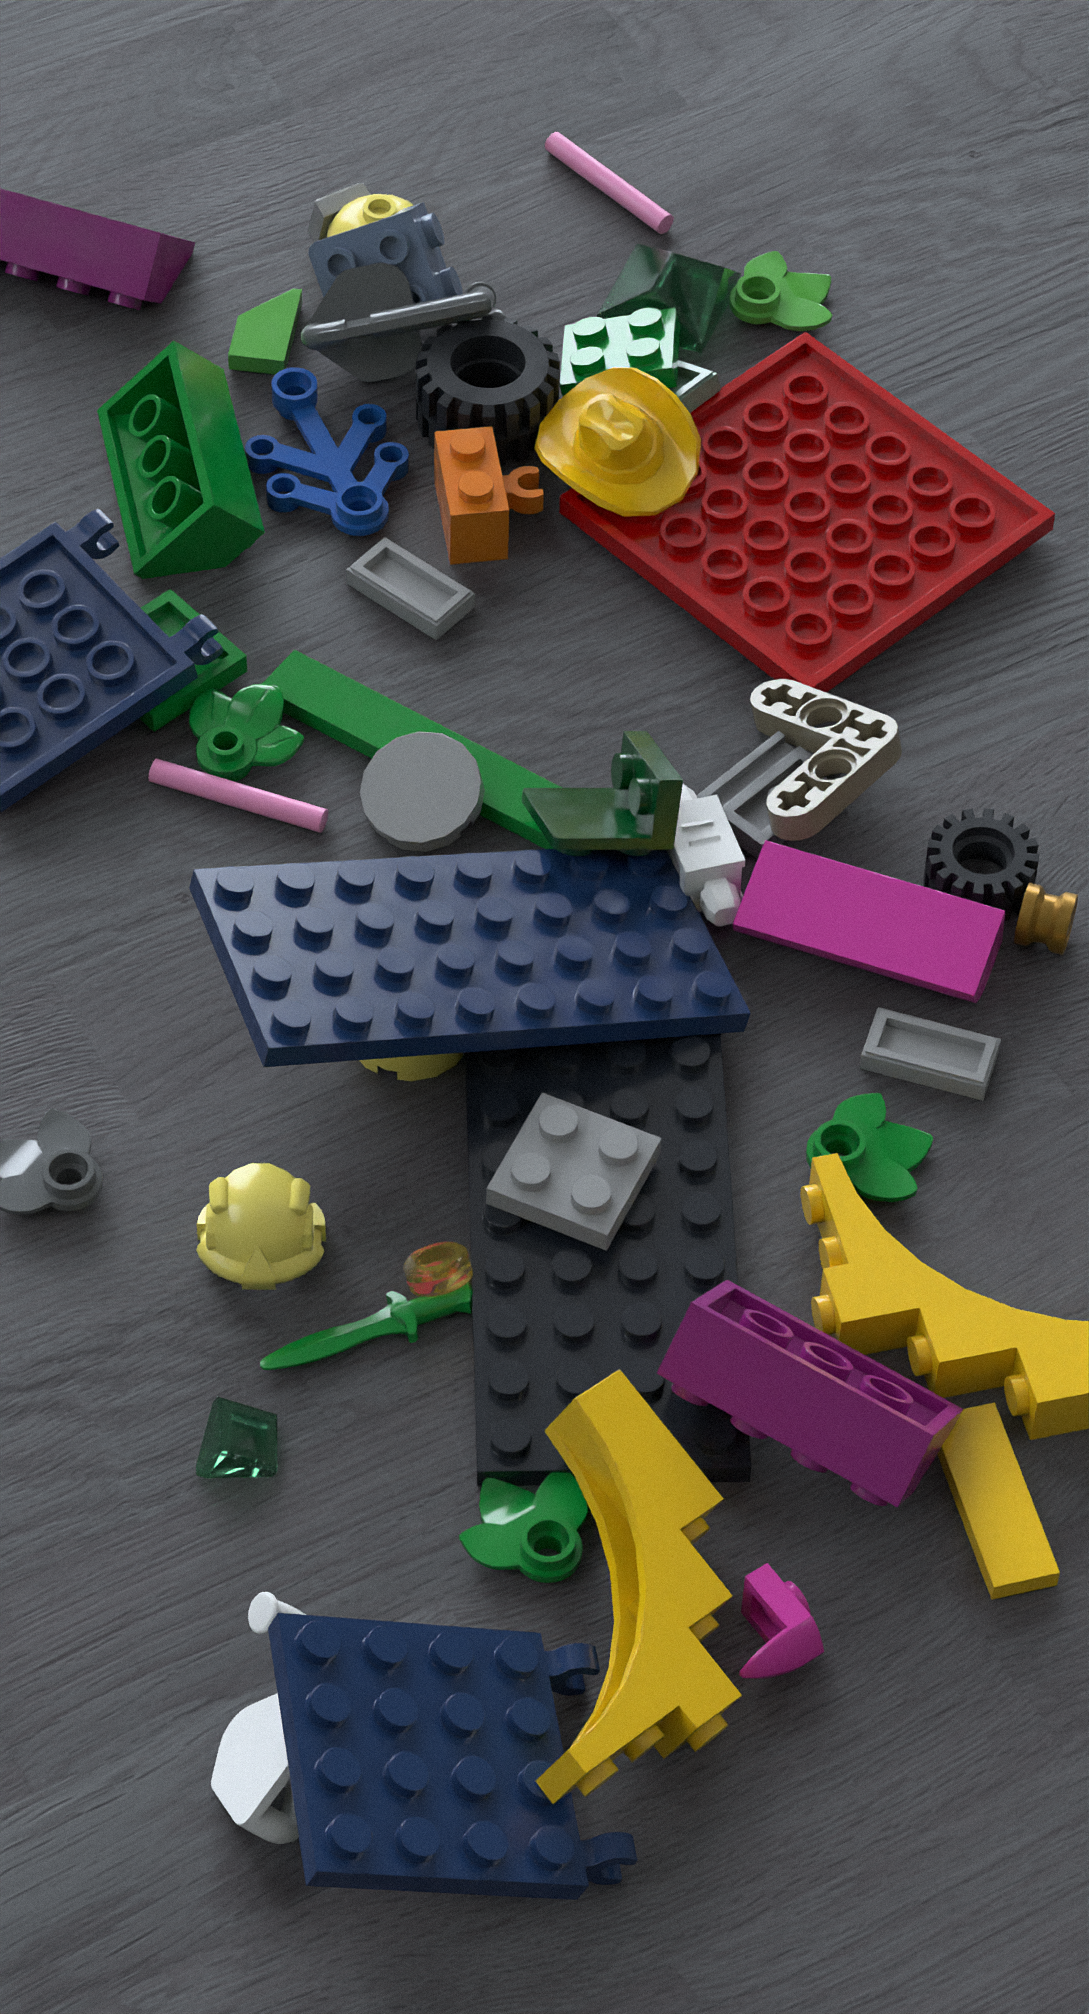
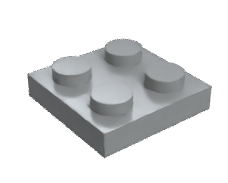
(573, 1171)

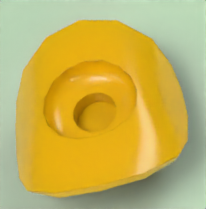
(622, 442)

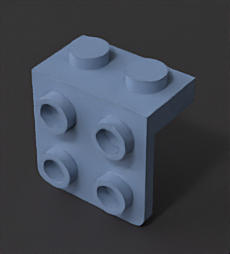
(404, 240)

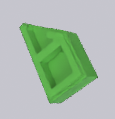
(266, 335)

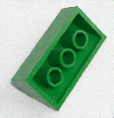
(179, 467)

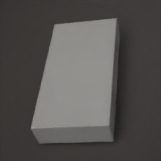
(410, 588)
(930, 1053)

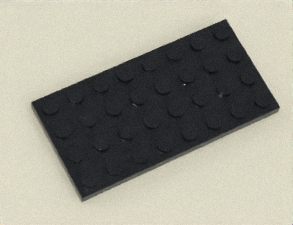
(567, 1313)

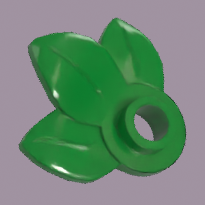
(244, 725)
(875, 1150)
(523, 1523)

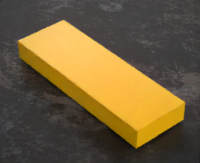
(996, 1505)

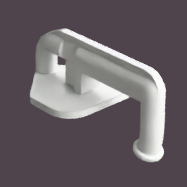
(253, 1754)

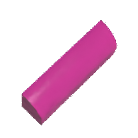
(871, 921)

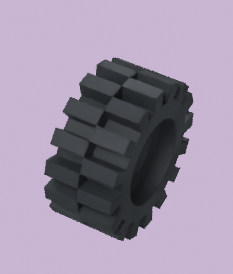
(985, 840)

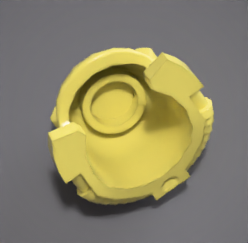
(260, 1227)

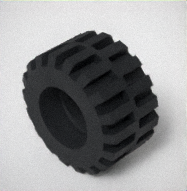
(487, 378)

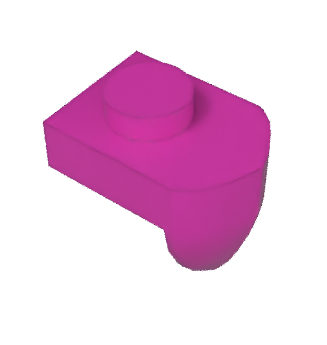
(783, 1621)

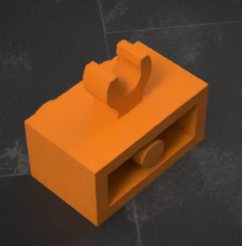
(476, 495)

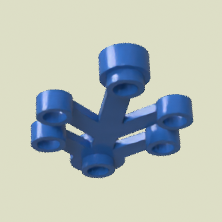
(354, 505)

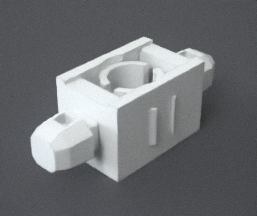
(708, 857)

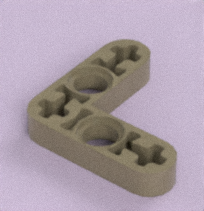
(859, 745)

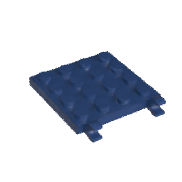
(78, 654)
(425, 1755)

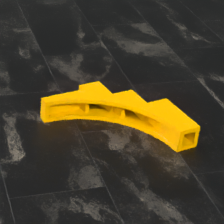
(961, 1341)
(648, 1516)

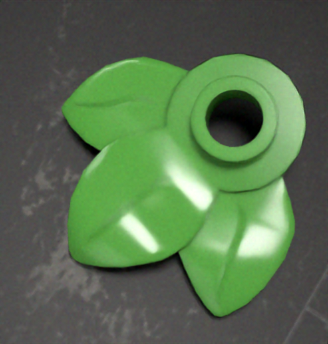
(780, 296)

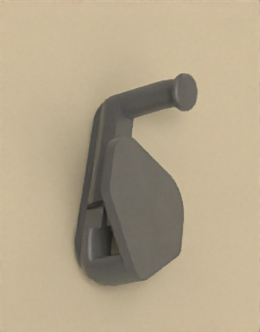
(375, 327)

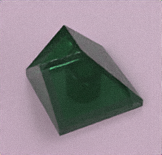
(673, 281)

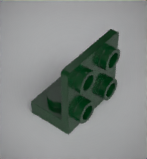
(629, 818)

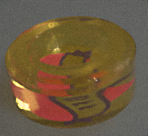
(437, 1269)

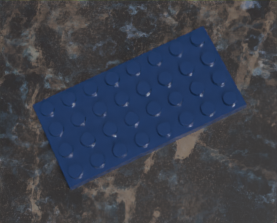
(463, 954)

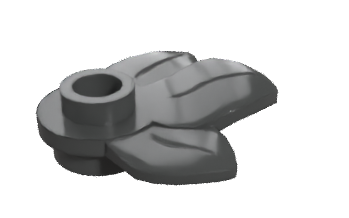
(37, 1169)

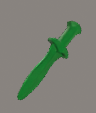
(396, 1318)

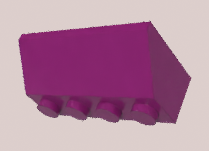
(88, 250)
(808, 1393)

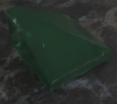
(238, 1442)

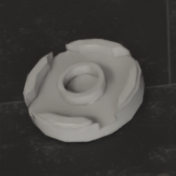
(422, 791)

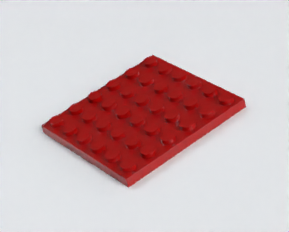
(820, 519)

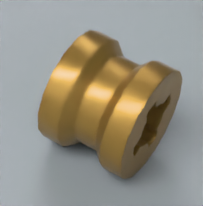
(1046, 918)

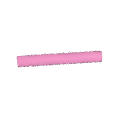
(609, 183)
(238, 795)

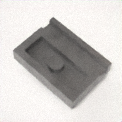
(747, 786)

